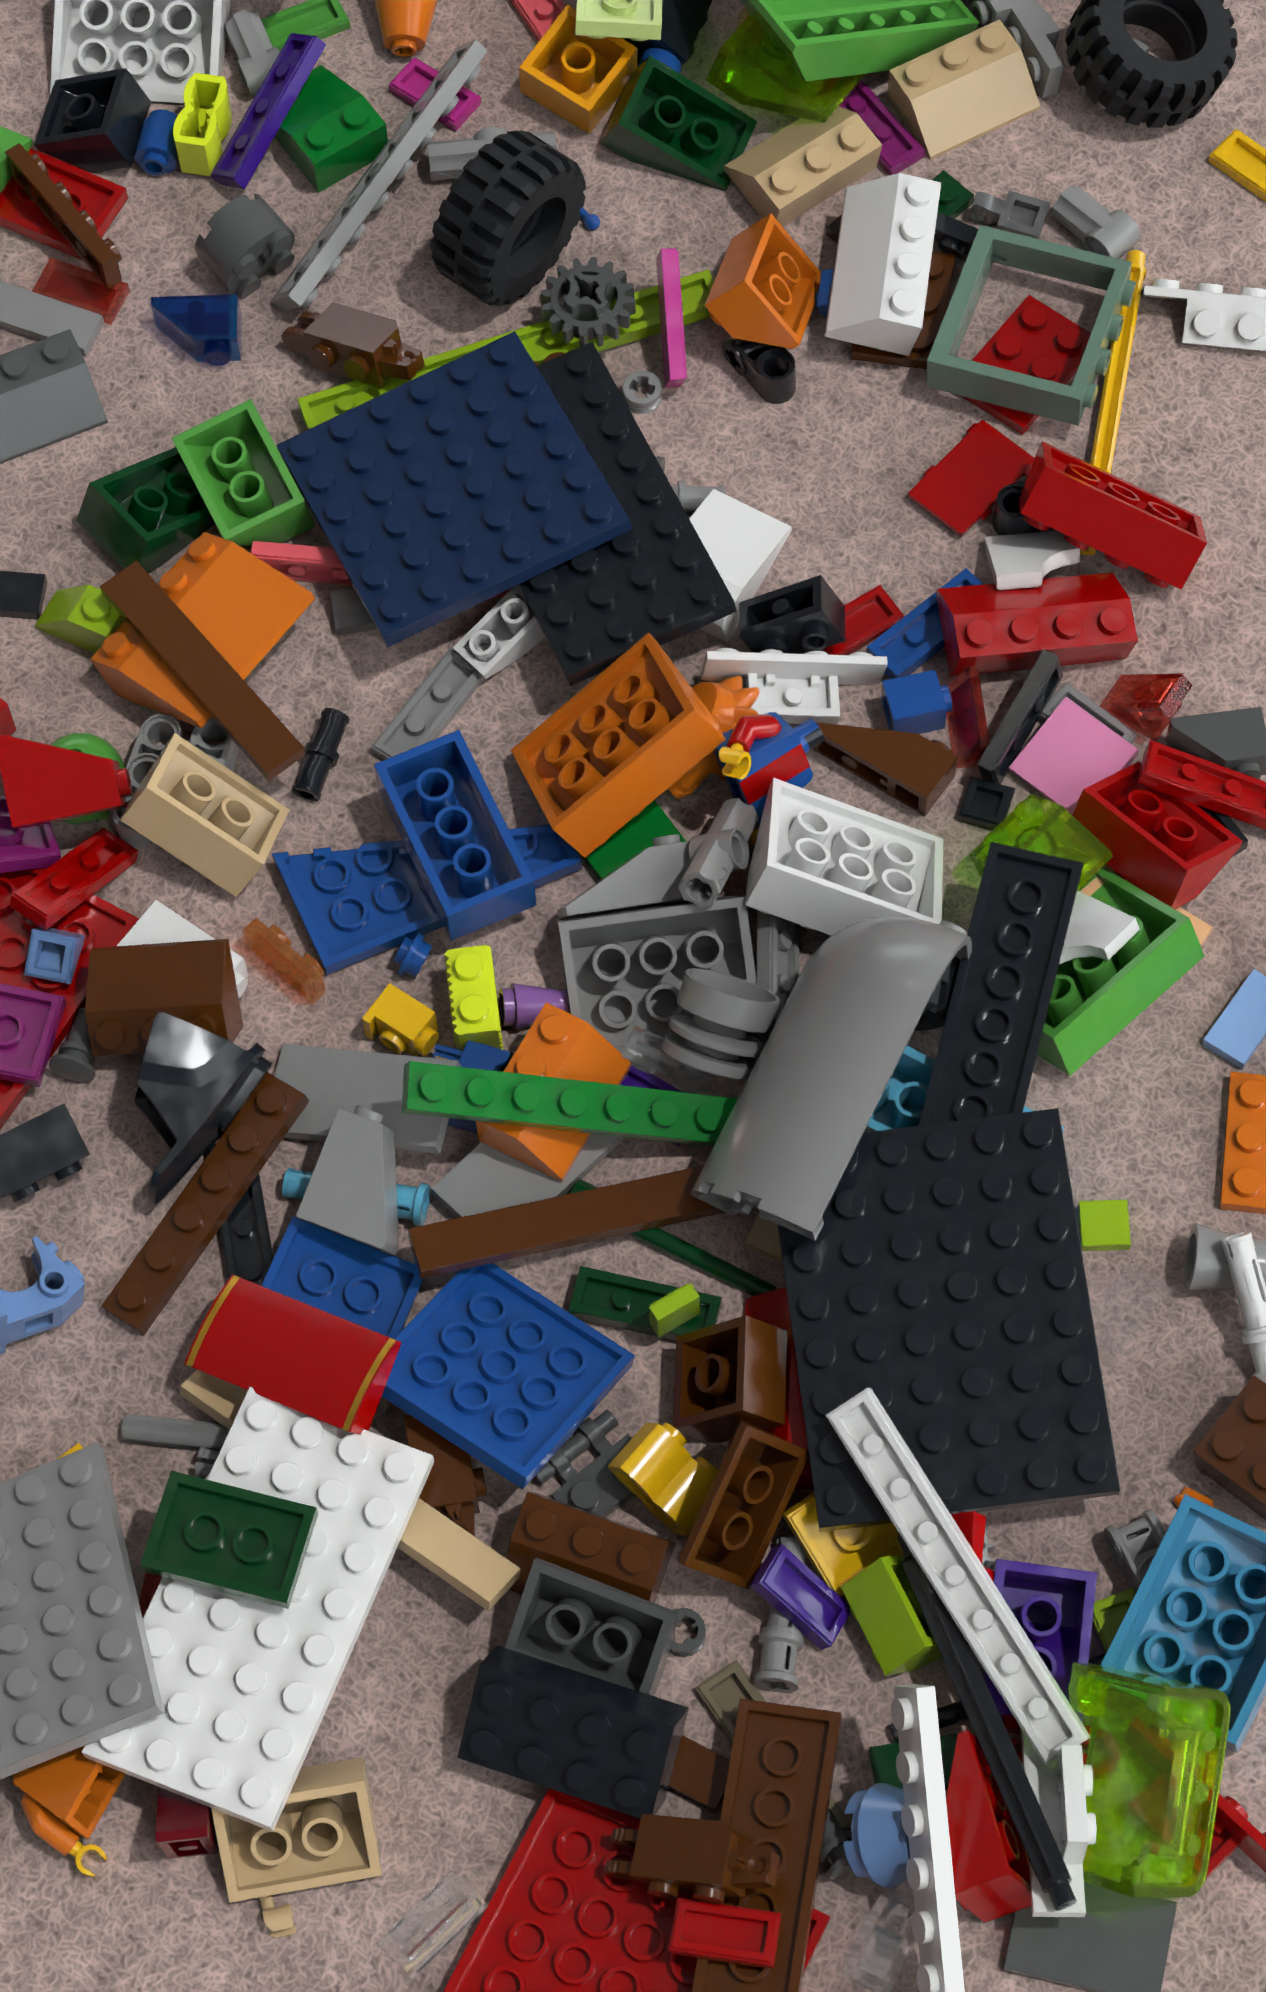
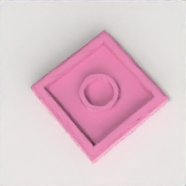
(1071, 754)

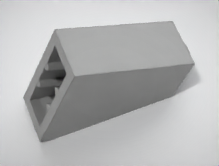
(356, 1181)

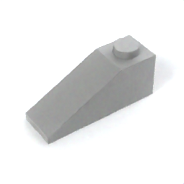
(641, 881)

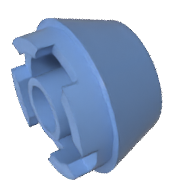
(878, 1839)

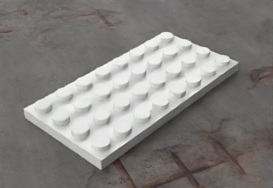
(253, 1678)

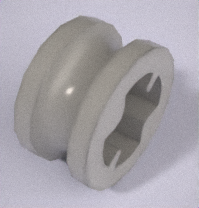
(647, 404)

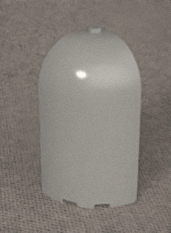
(826, 1069)

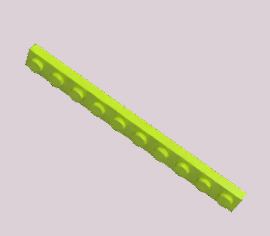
(536, 339)

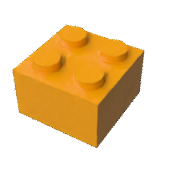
(577, 73)

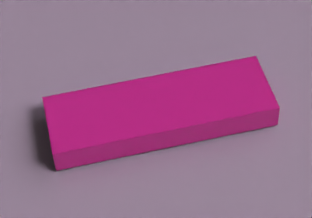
(671, 317)

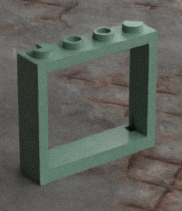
(1015, 389)

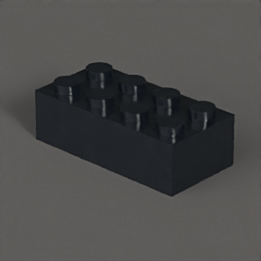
(572, 1732)

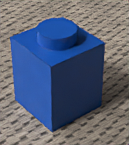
(915, 703)

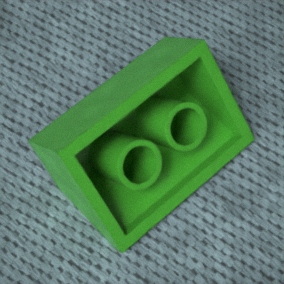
(243, 478)

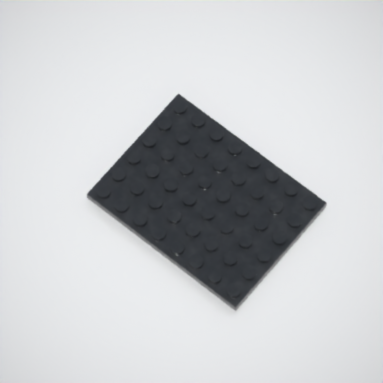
(964, 1308)

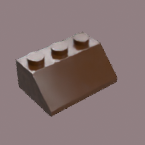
(175, 978)
(743, 1505)
(588, 1546)

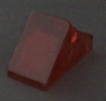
(1147, 701)

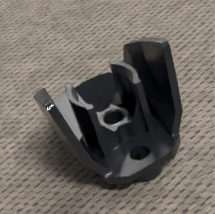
(191, 1089)

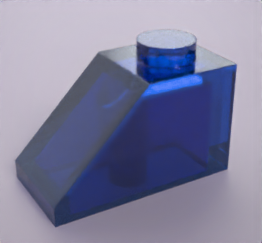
(202, 325)

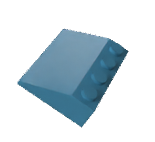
(1202, 1612)

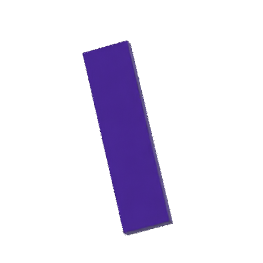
(267, 110)

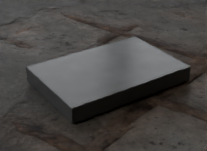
(1111, 1949)

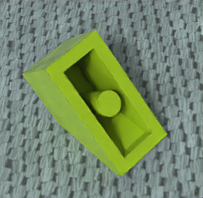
(80, 617)

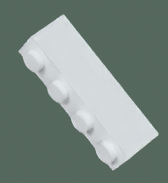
(883, 262)

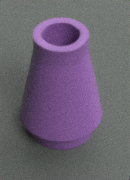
(523, 1003)

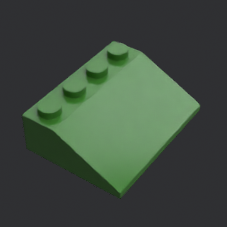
(1102, 996)

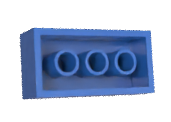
(455, 835)

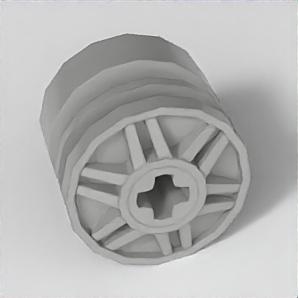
(724, 1013)

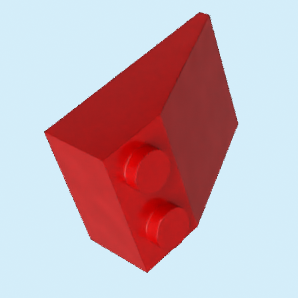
(985, 1847)

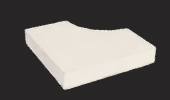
(1027, 557)
(1096, 929)

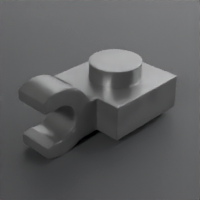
(1016, 215)

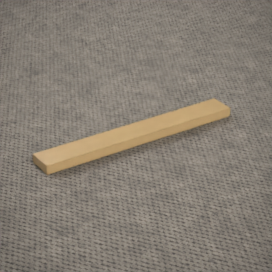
(428, 1536)

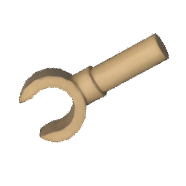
(278, 1918)

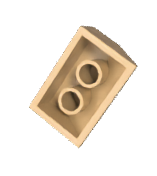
(963, 89)
(805, 164)
(205, 815)
(319, 1840)

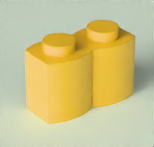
(664, 1475)

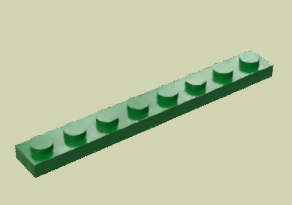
(563, 1104)

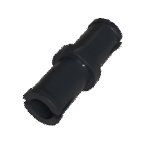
(321, 754)

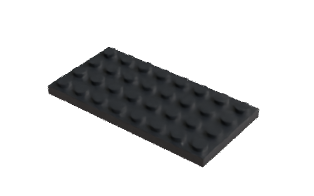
(642, 580)

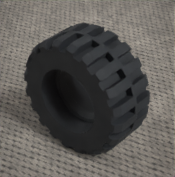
(1140, 84)
(507, 217)

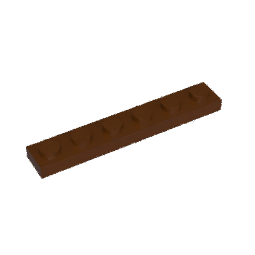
(205, 1203)

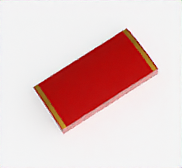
(294, 1354)

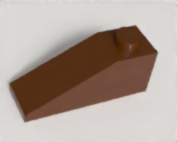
(892, 761)

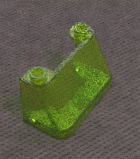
(1154, 1778)

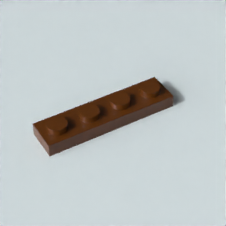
(57, 206)

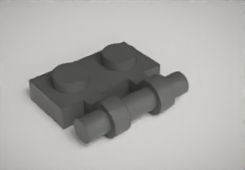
(594, 1486)

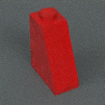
(57, 783)

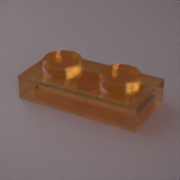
(274, 949)

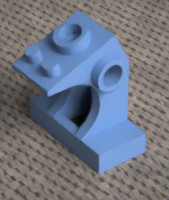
(45, 1303)

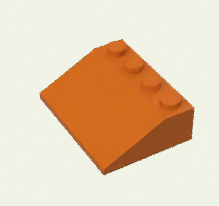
(230, 599)
(616, 746)

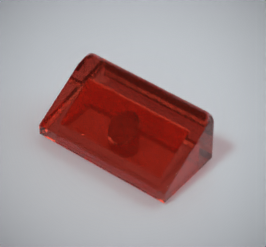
(967, 719)

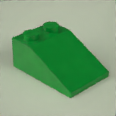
(331, 130)

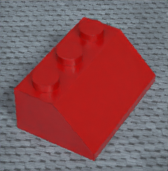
(1154, 837)

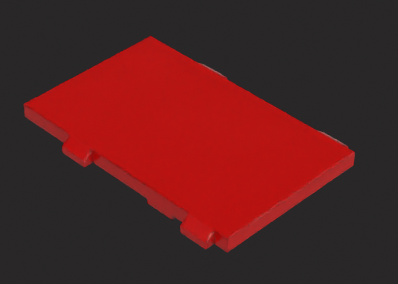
(970, 477)

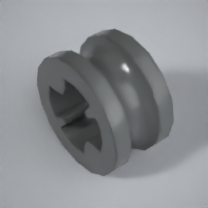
(689, 1646)

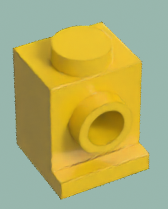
(401, 1023)

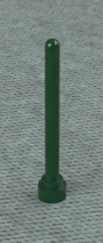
(695, 1256)

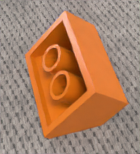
(764, 287)
(557, 1048)

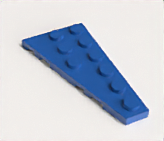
(374, 898)

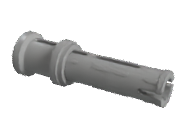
(780, 1642)

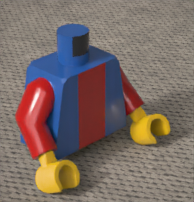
(764, 750)

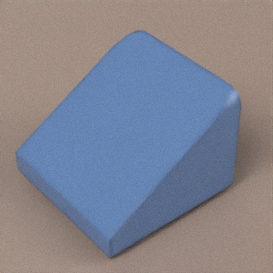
(53, 954)

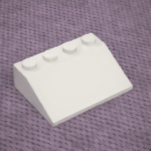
(153, 39)
(840, 864)

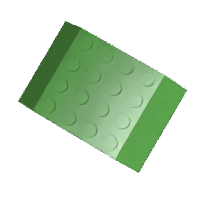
(858, 35)

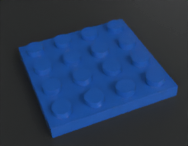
(502, 1371)

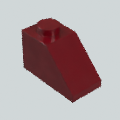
(184, 1826)

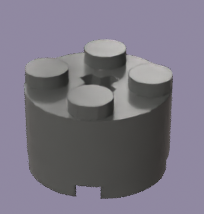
(246, 244)

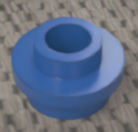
(412, 955)

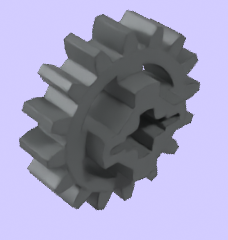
(588, 302)

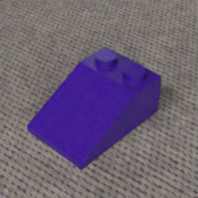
(1054, 1612)

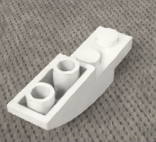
(501, 635)

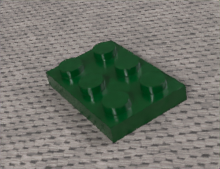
(229, 1539)

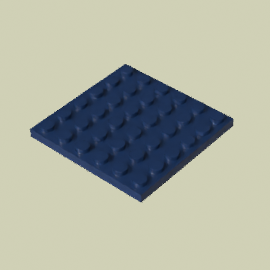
(453, 488)

